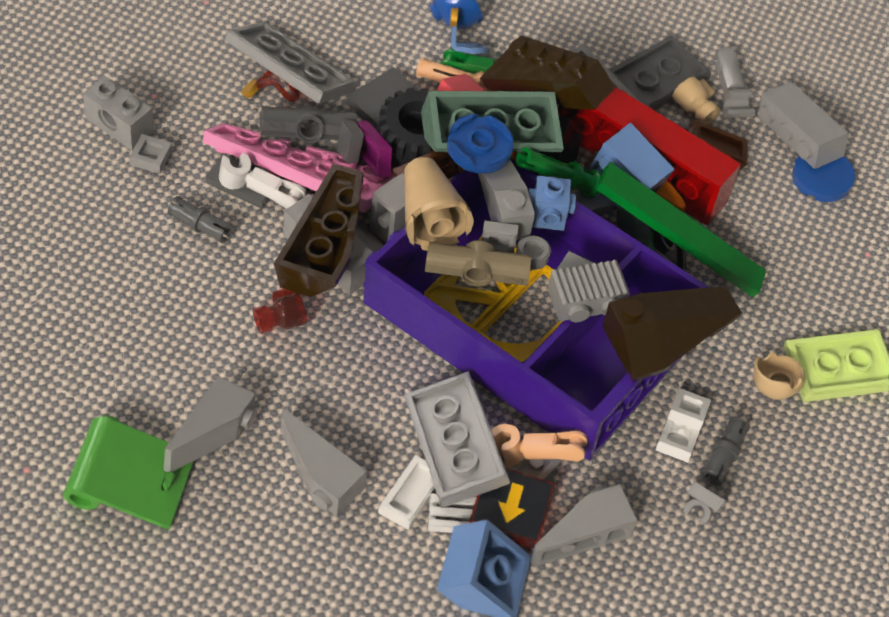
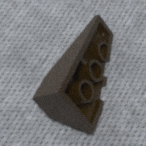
(324, 235)

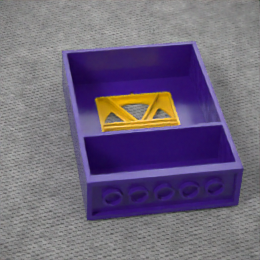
(558, 381)

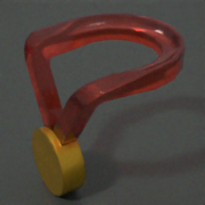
(254, 85)

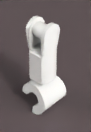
(259, 181)

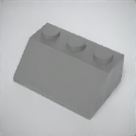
(363, 246)

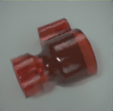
(286, 312)

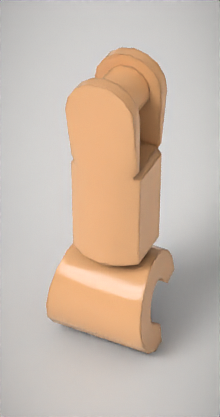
(538, 445)

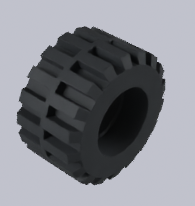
(398, 114)

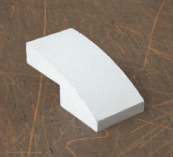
(683, 425)

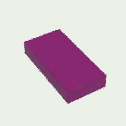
(375, 150)

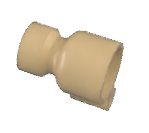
(695, 97)

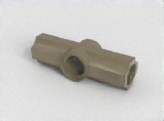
(478, 263)

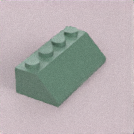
(528, 115)

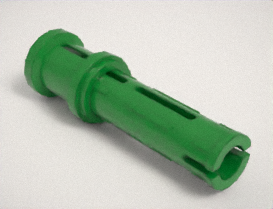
(549, 167)

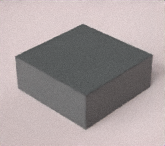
(350, 141)

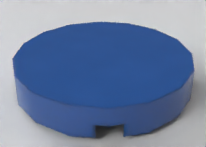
(480, 143)
(825, 183)

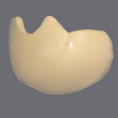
(778, 376)

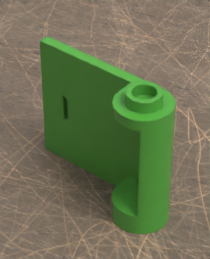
(126, 473)

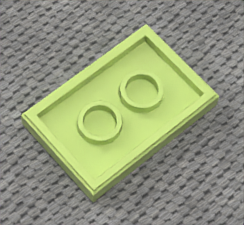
(841, 364)

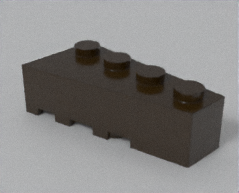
(541, 67)

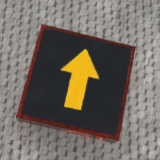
(517, 507)

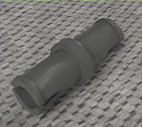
(200, 219)
(725, 451)

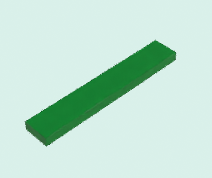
(681, 229)

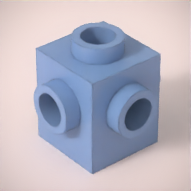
(552, 202)

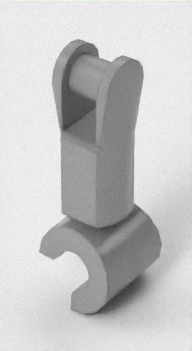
(736, 97)

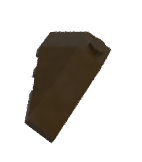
(663, 326)

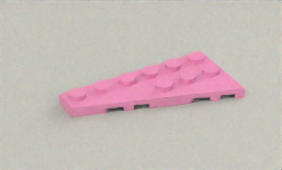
(278, 158)

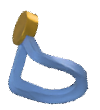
(474, 48)

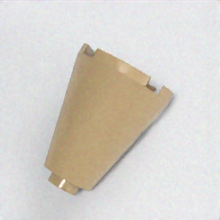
(433, 205)

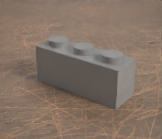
(803, 125)

